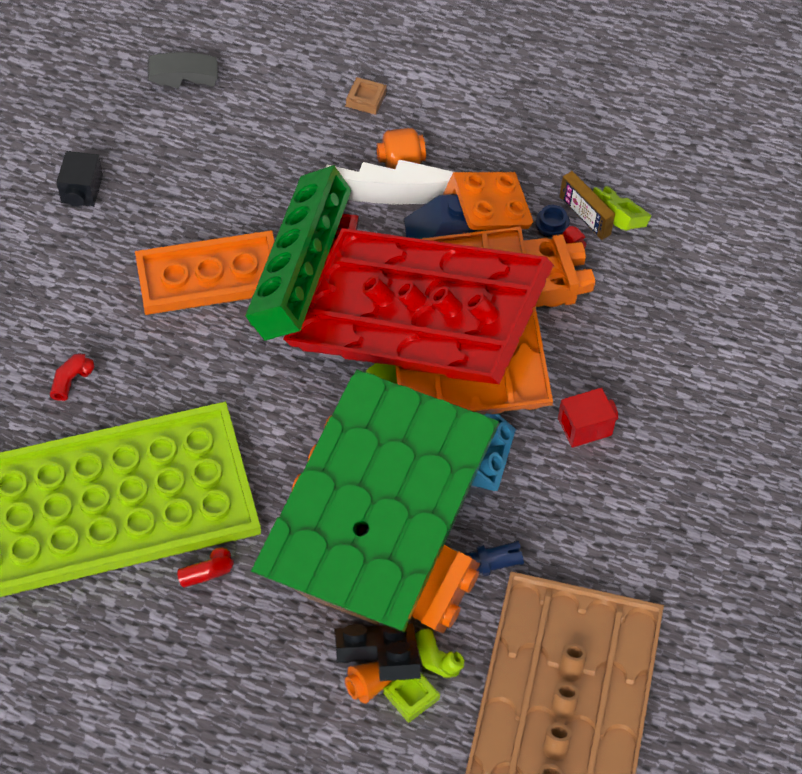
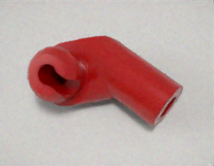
(66, 372)
(218, 565)

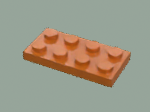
(202, 271)

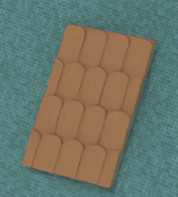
(566, 681)

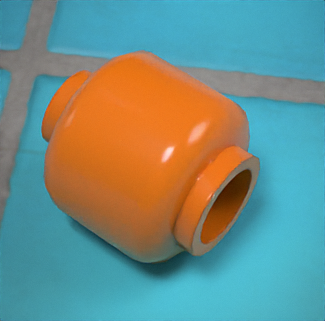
(402, 145)

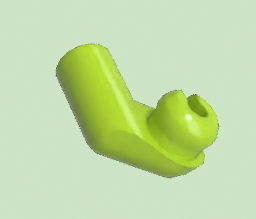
(444, 664)

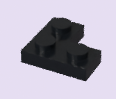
(393, 649)

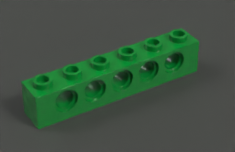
(298, 254)

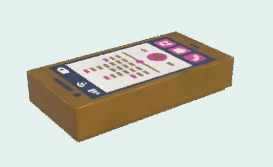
(587, 205)

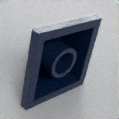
(437, 218)

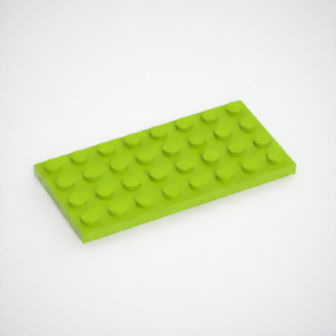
(121, 498)

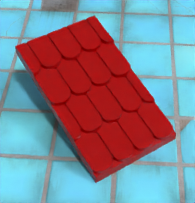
(422, 304)

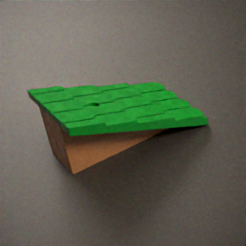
(384, 466)

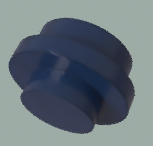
(552, 220)

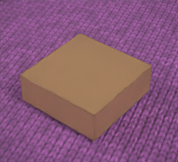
(366, 95)

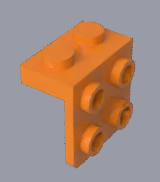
(490, 200)
(445, 588)

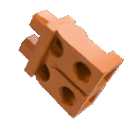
(563, 282)

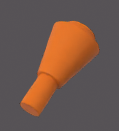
(364, 681)

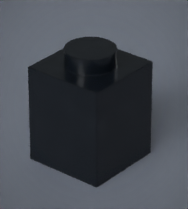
(79, 178)

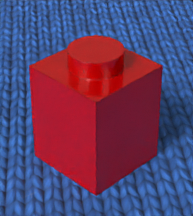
(587, 417)

